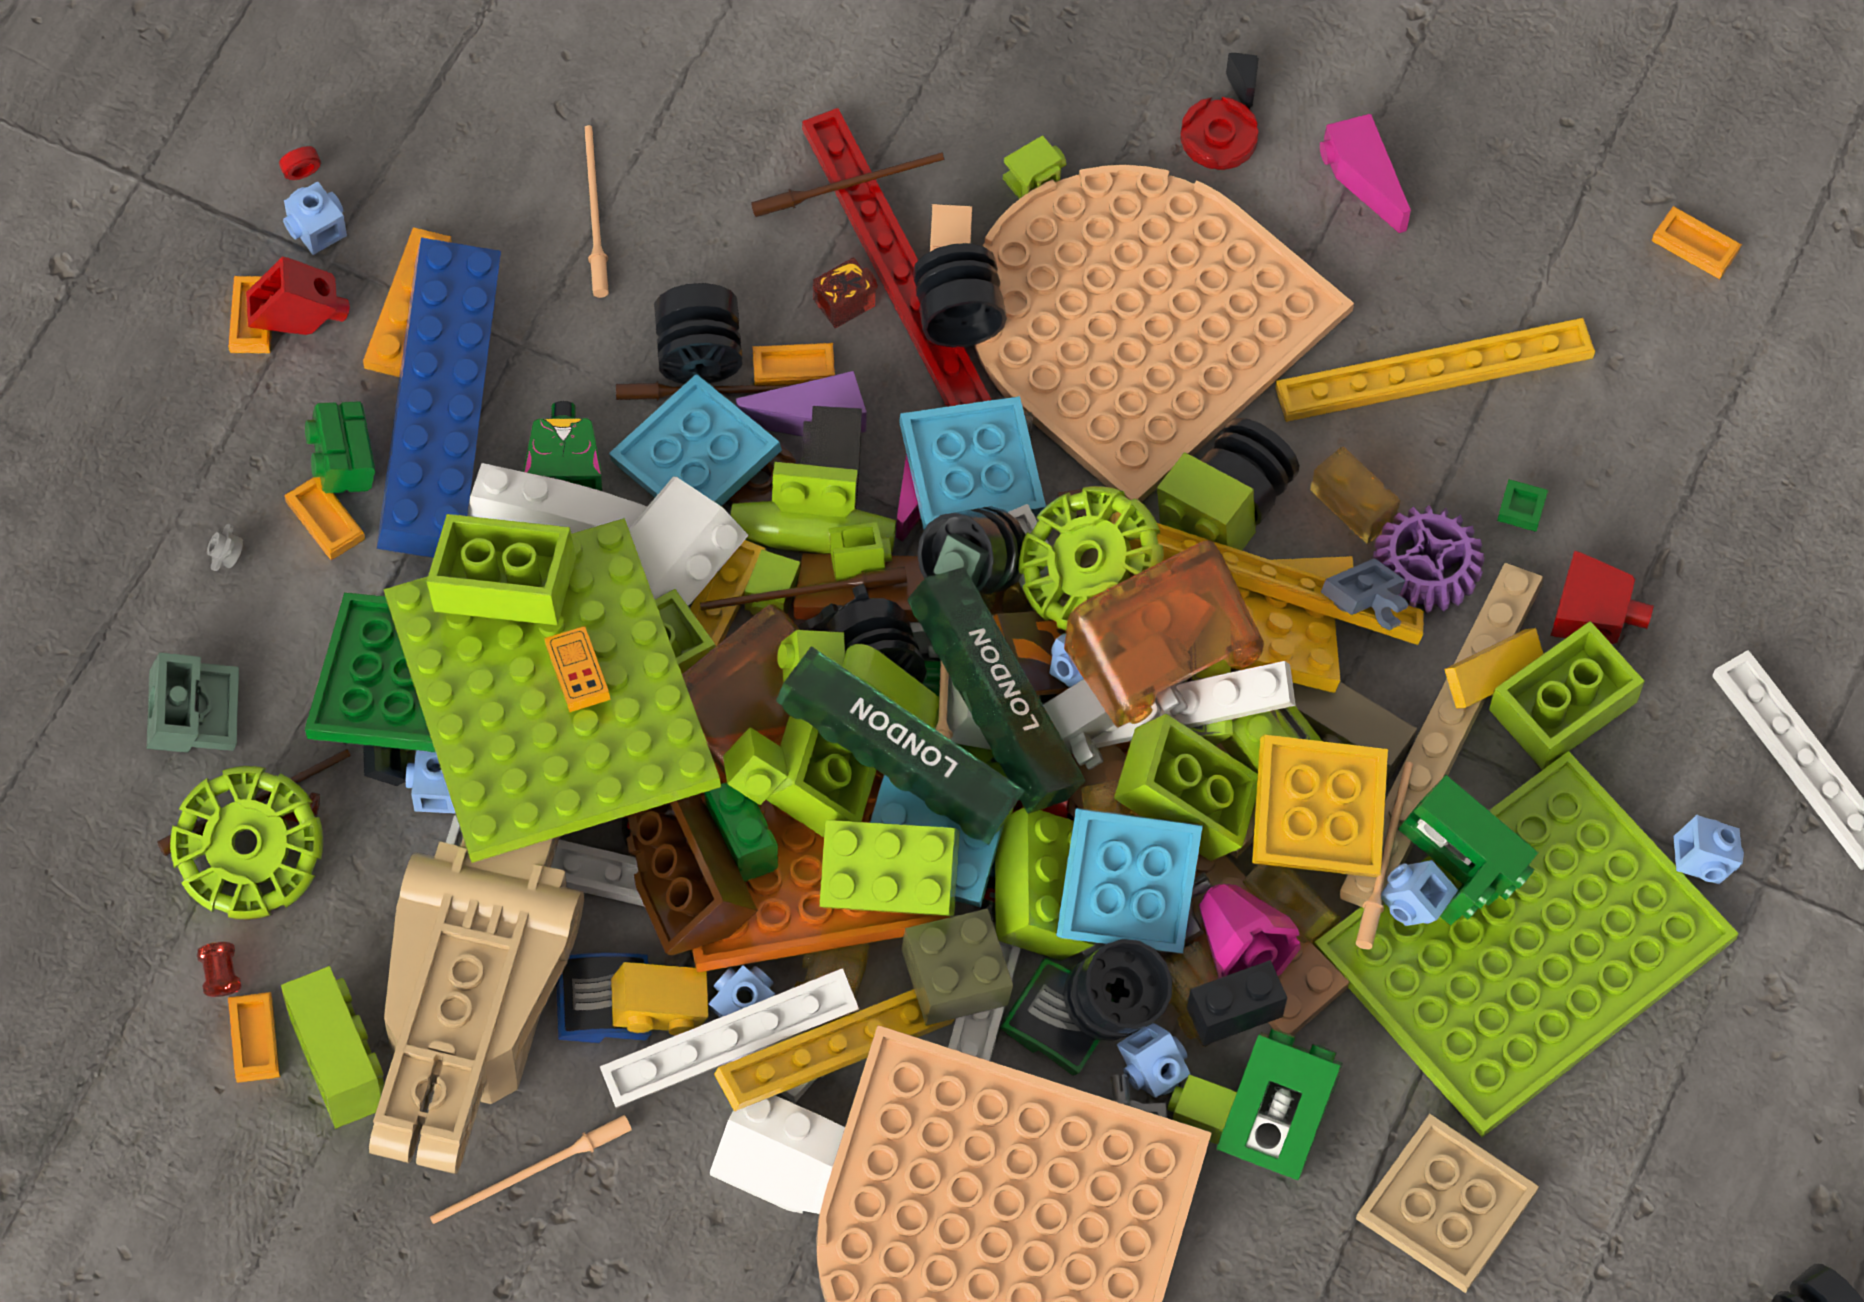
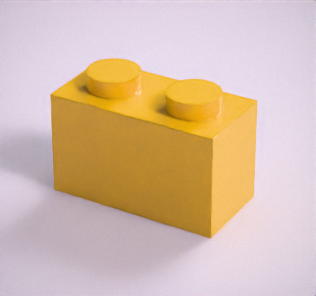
(659, 998)

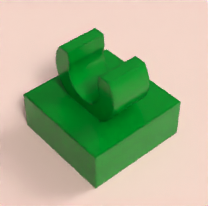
(1522, 505)

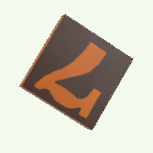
(1031, 643)

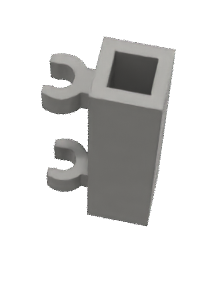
(1082, 717)

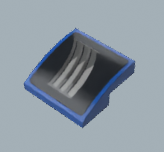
(586, 997)

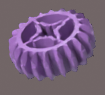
(1440, 542)

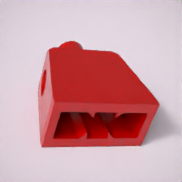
(294, 299)
(1598, 595)

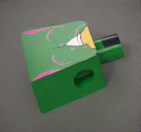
(564, 448)

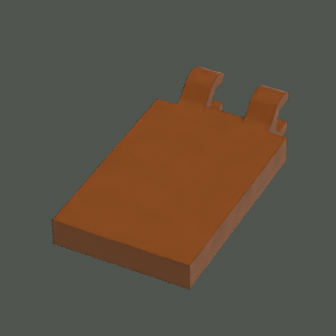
(819, 570)

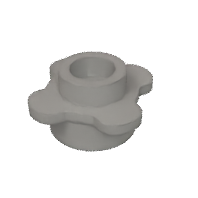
(224, 548)

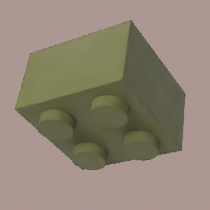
(956, 966)

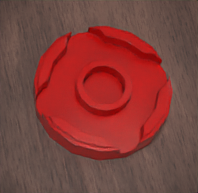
(1219, 133)

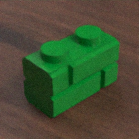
(341, 447)
(743, 831)

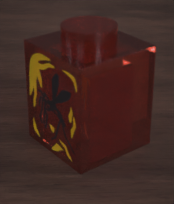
(845, 292)

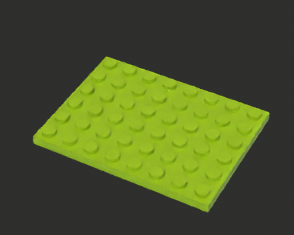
(502, 727)
(1552, 970)

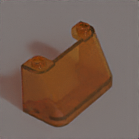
(1160, 631)
(740, 684)

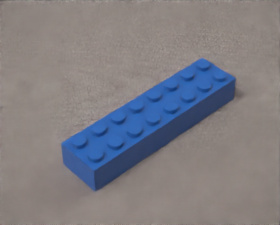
(438, 394)

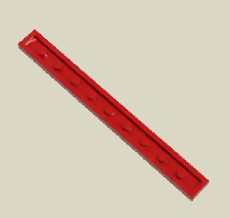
(889, 254)

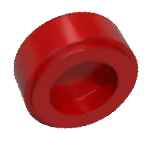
(300, 163)

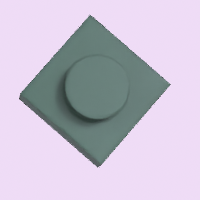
(960, 553)

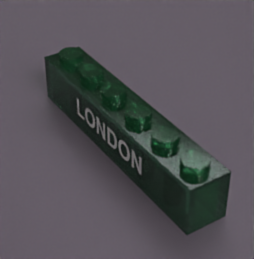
(995, 689)
(899, 746)

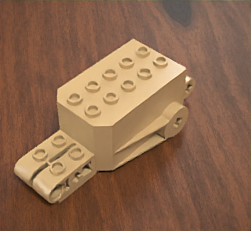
(466, 991)

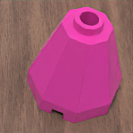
(1246, 931)

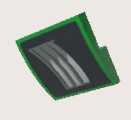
(1042, 1021)

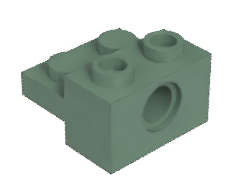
(171, 704)

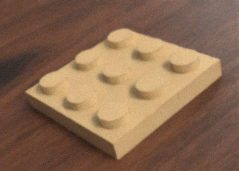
(1447, 1203)

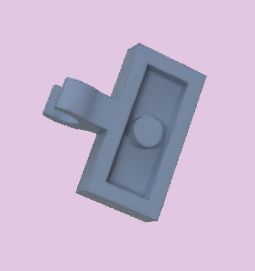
(1365, 587)

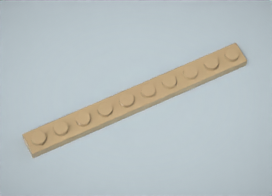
(1447, 725)

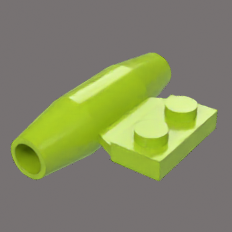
(804, 507)

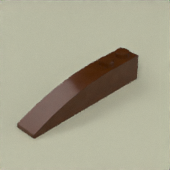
(687, 875)

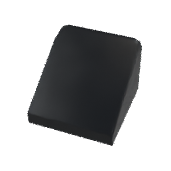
(1242, 75)

